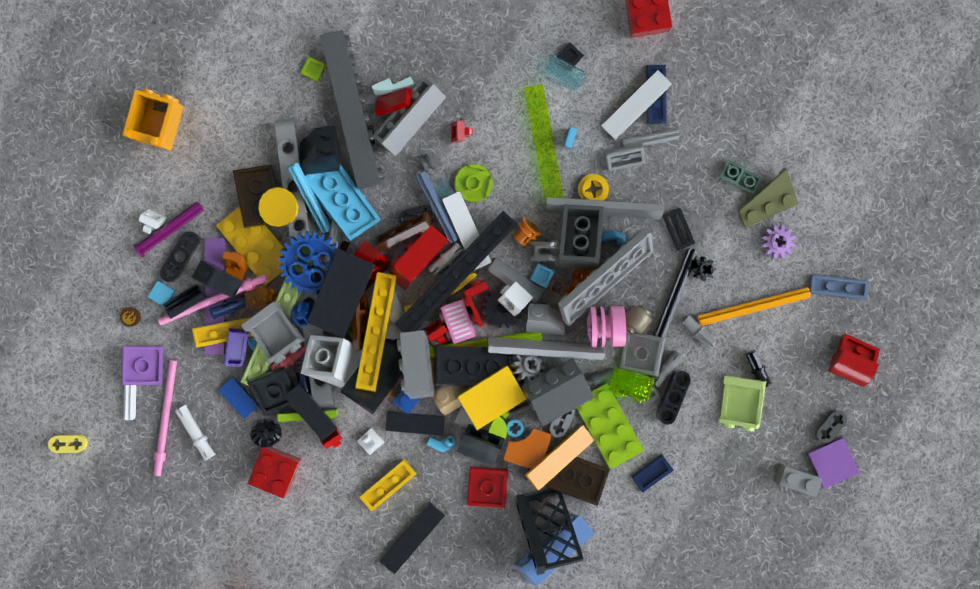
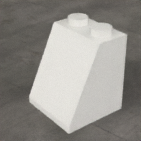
(330, 360)

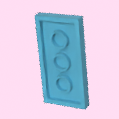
(343, 202)

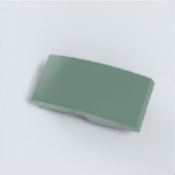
(740, 177)

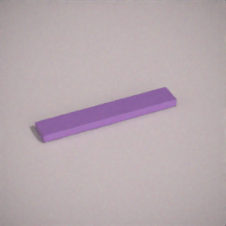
(213, 253)

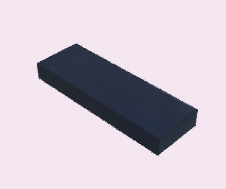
(658, 110)

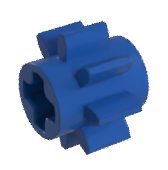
(301, 313)

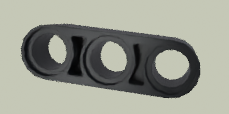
(673, 407)

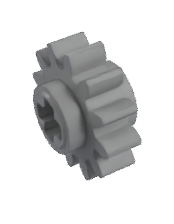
(527, 367)

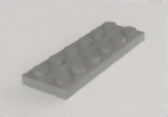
(606, 276)

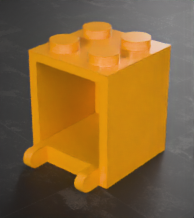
(149, 125)

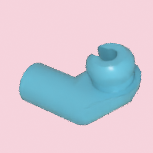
(443, 444)

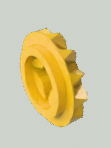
(598, 181)

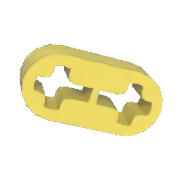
(67, 439)

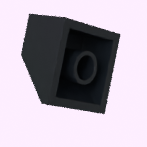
(320, 151)

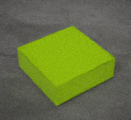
(313, 69)

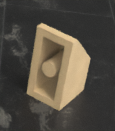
(447, 399)

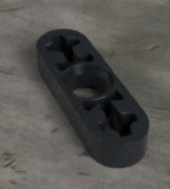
(182, 241)

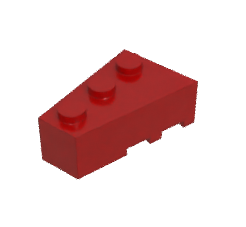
(417, 256)

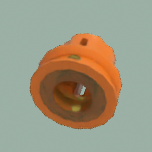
(526, 232)

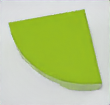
(498, 427)

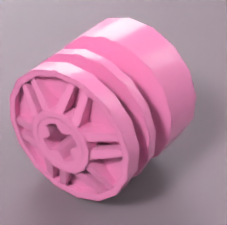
(607, 326)

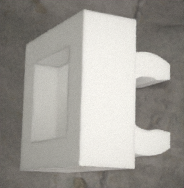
(151, 220)
(370, 441)

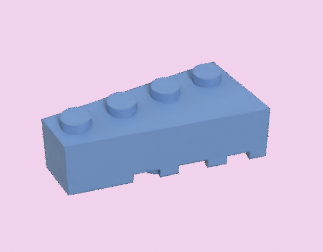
(525, 564)

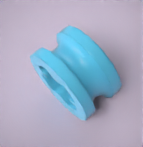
(519, 432)

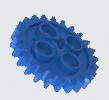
(304, 279)

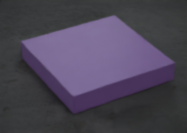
(142, 365)
(833, 462)

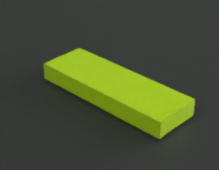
(294, 416)

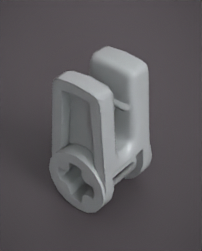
(541, 249)

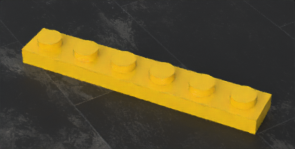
(376, 332)

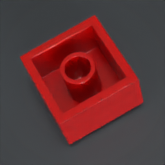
(648, 17)
(274, 471)

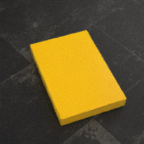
(491, 397)

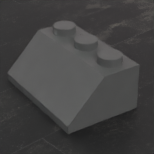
(557, 392)

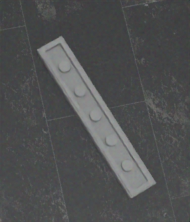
(611, 208)
(544, 348)

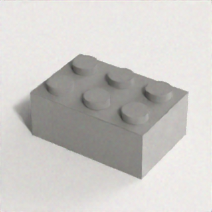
(415, 364)

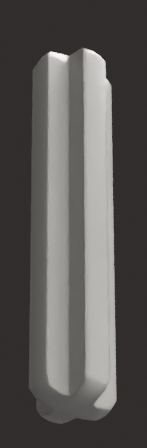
(653, 138)

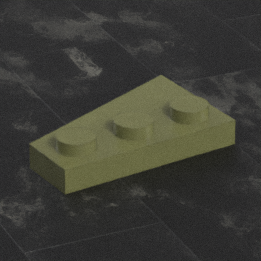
(772, 199)

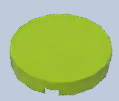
(474, 188)

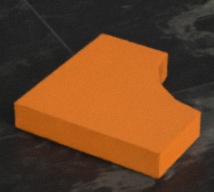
(528, 451)

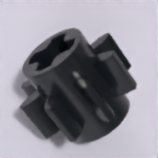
(698, 270)

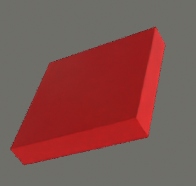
(487, 487)

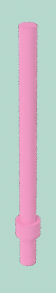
(248, 284)
(160, 455)

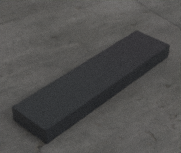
(412, 538)

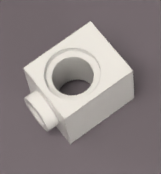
(514, 298)

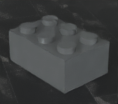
(581, 237)

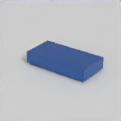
(238, 397)

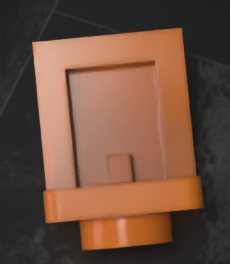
(235, 264)

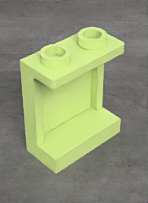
(742, 402)

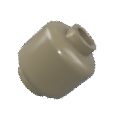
(637, 319)

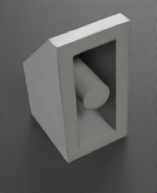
(544, 319)

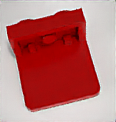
(476, 287)

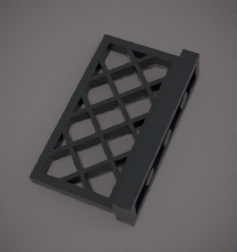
(533, 537)

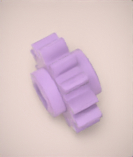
(773, 247)

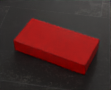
(393, 101)

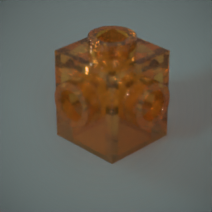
(260, 298)

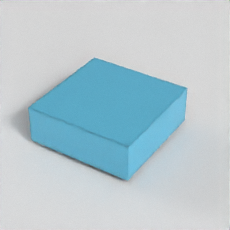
(570, 138)
(542, 275)
(161, 293)

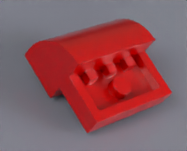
(855, 360)

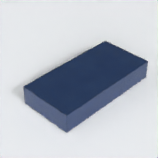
(652, 473)

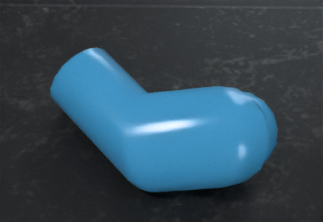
(614, 235)

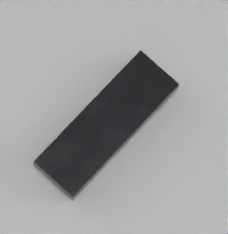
(310, 411)
(415, 423)

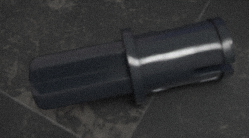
(757, 367)

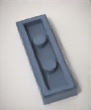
(838, 287)

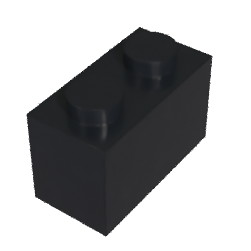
(480, 445)

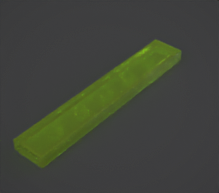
(543, 141)

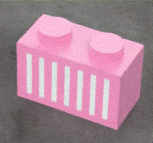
(457, 321)

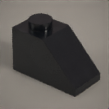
(217, 278)

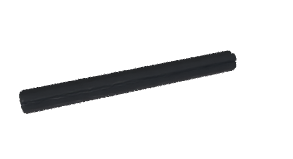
(676, 293)

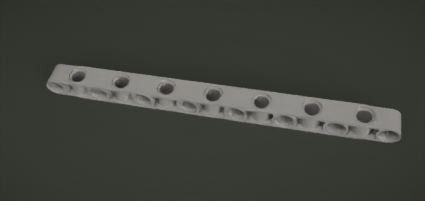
(287, 133)

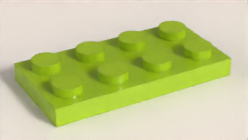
(609, 427)

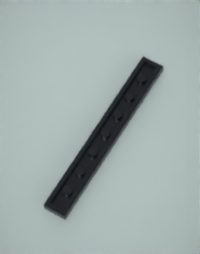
(456, 273)

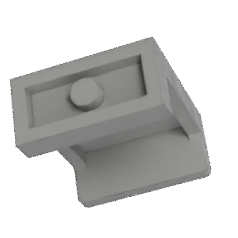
(274, 332)

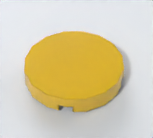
(278, 207)

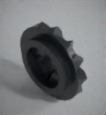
(273, 437)

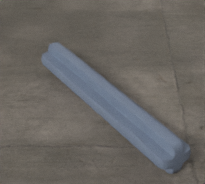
(437, 207)

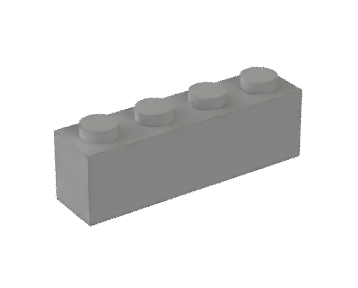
(406, 121)

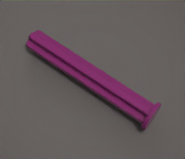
(168, 229)

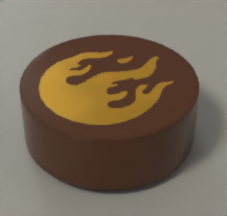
(130, 316)

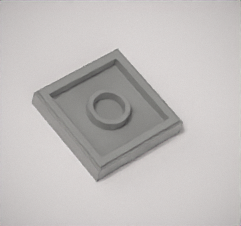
(642, 353)

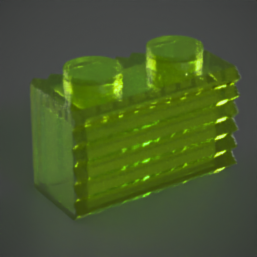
(631, 384)

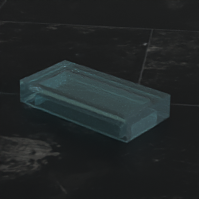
(565, 73)

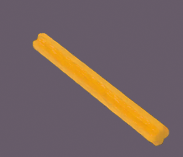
(753, 306)

